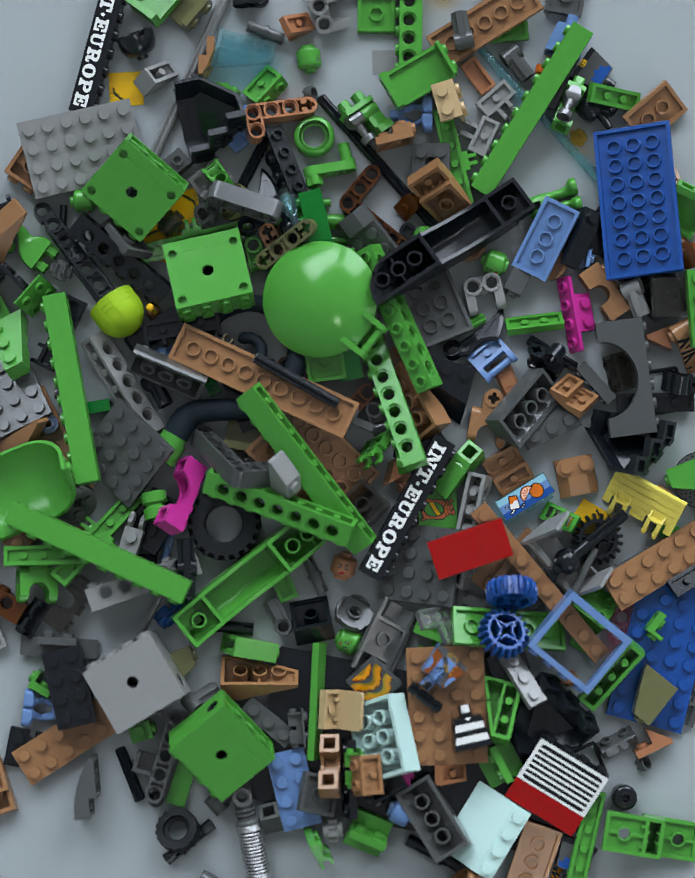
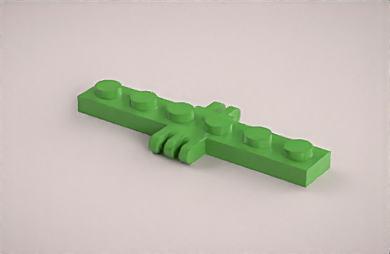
(459, 160)
(189, 232)
(104, 529)

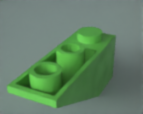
(456, 472)

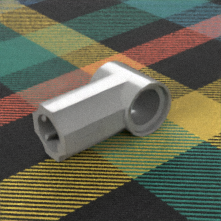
(634, 292)

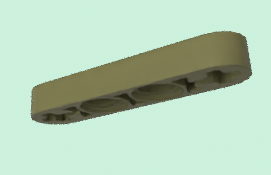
(285, 243)

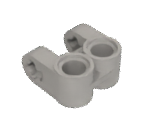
(324, 13)
(483, 289)

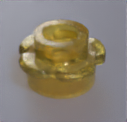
(578, 137)

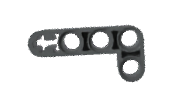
(243, 201)

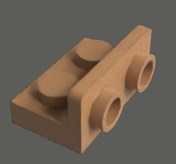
(366, 775)

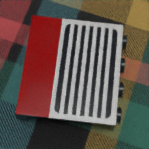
(557, 784)

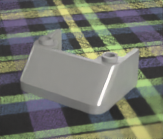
(543, 546)

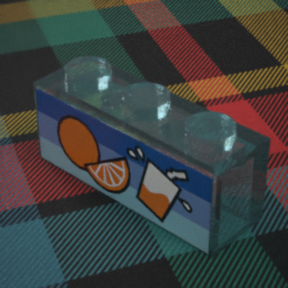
(524, 498)

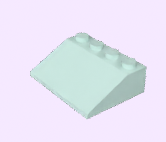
(388, 733)
(492, 826)

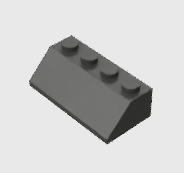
(166, 372)
(523, 408)
(433, 818)

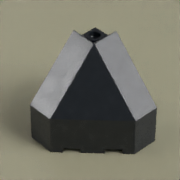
(207, 116)
(629, 453)
(556, 716)

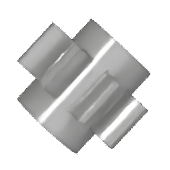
(333, 829)

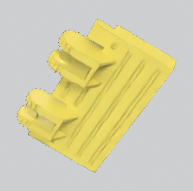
(644, 500)

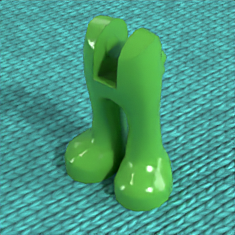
(570, 189)

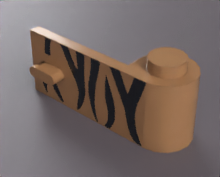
(679, 335)

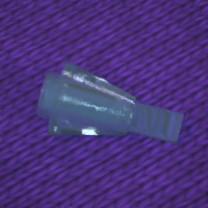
(289, 206)

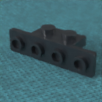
(283, 162)

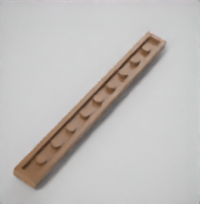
(547, 590)

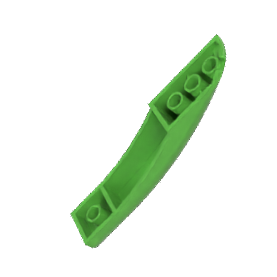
(232, 589)

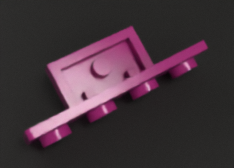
(576, 314)

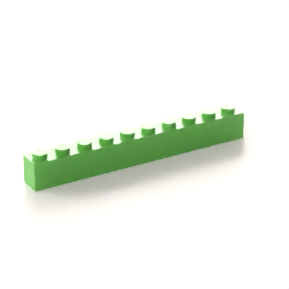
(531, 110)
(71, 389)
(314, 477)
(98, 551)

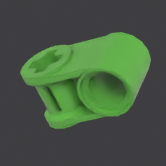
(216, 172)
(252, 254)

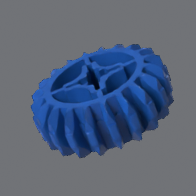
(511, 592)
(513, 643)

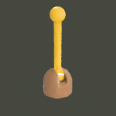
(152, 310)

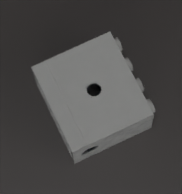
(131, 701)

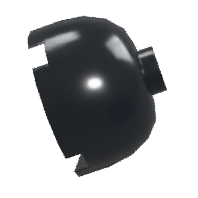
(137, 43)

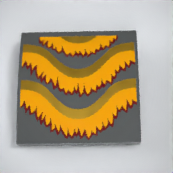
(373, 679)

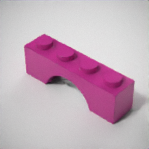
(189, 476)

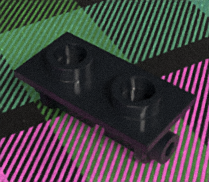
(33, 617)

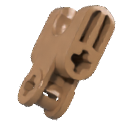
(479, 414)

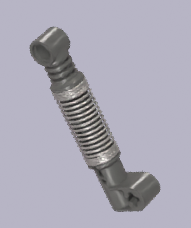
(250, 828)

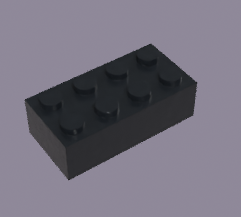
(69, 691)

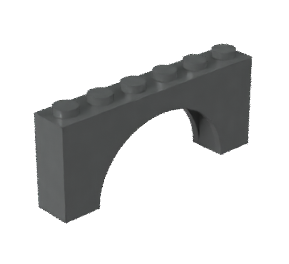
(630, 339)

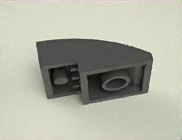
(87, 790)

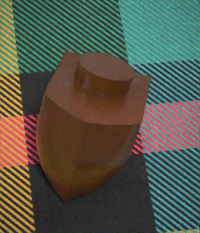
(408, 206)

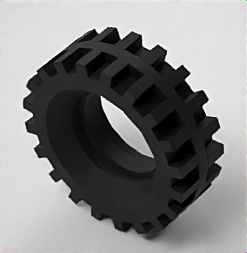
(222, 550)

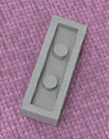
(523, 681)

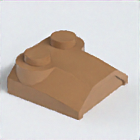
(575, 476)

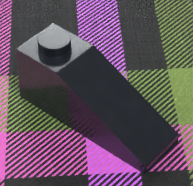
(580, 238)

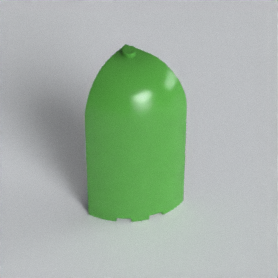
(35, 476)

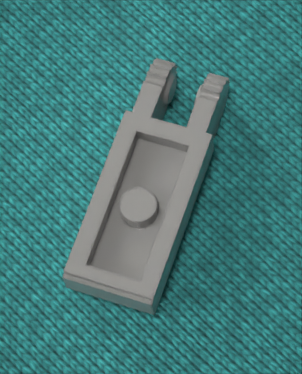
(133, 537)

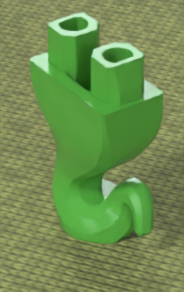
(34, 249)

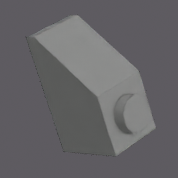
(155, 77)
(283, 475)

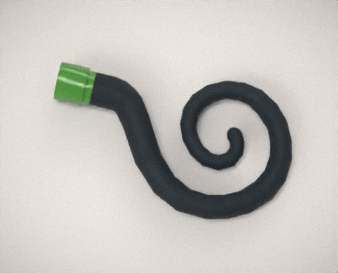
(192, 413)

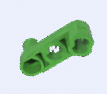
(315, 173)

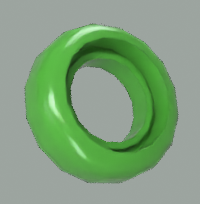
(314, 121)

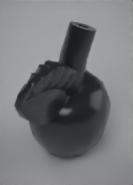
(591, 111)

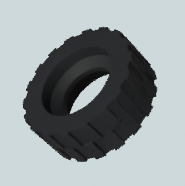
(188, 840)

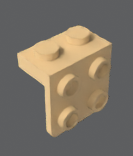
(447, 100)
(341, 710)

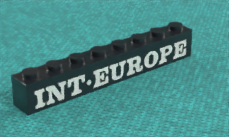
(97, 54)
(405, 509)

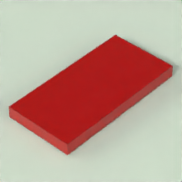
(470, 548)

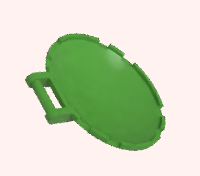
(321, 301)

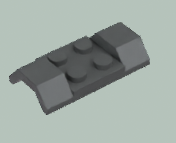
(363, 229)
(384, 634)

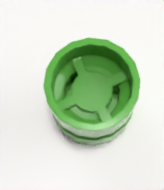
(153, 501)

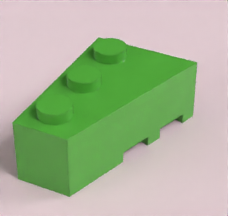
(14, 344)
(501, 709)

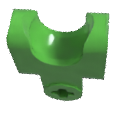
(38, 575)

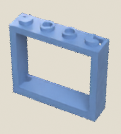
(563, 672)

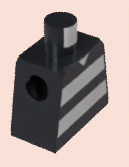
(468, 730)

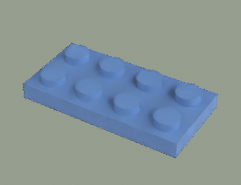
(546, 238)
(286, 780)

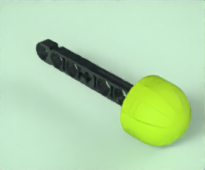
(117, 310)

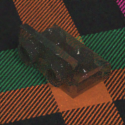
(619, 372)

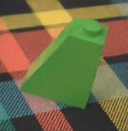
(681, 476)
(249, 648)

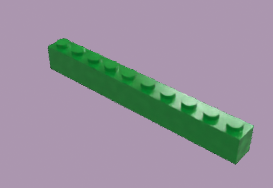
(313, 207)

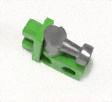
(568, 102)
(364, 113)

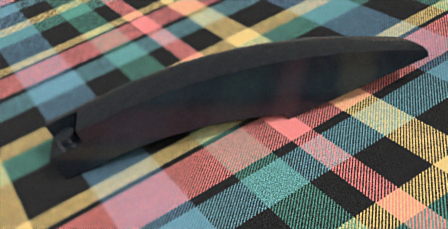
(449, 242)

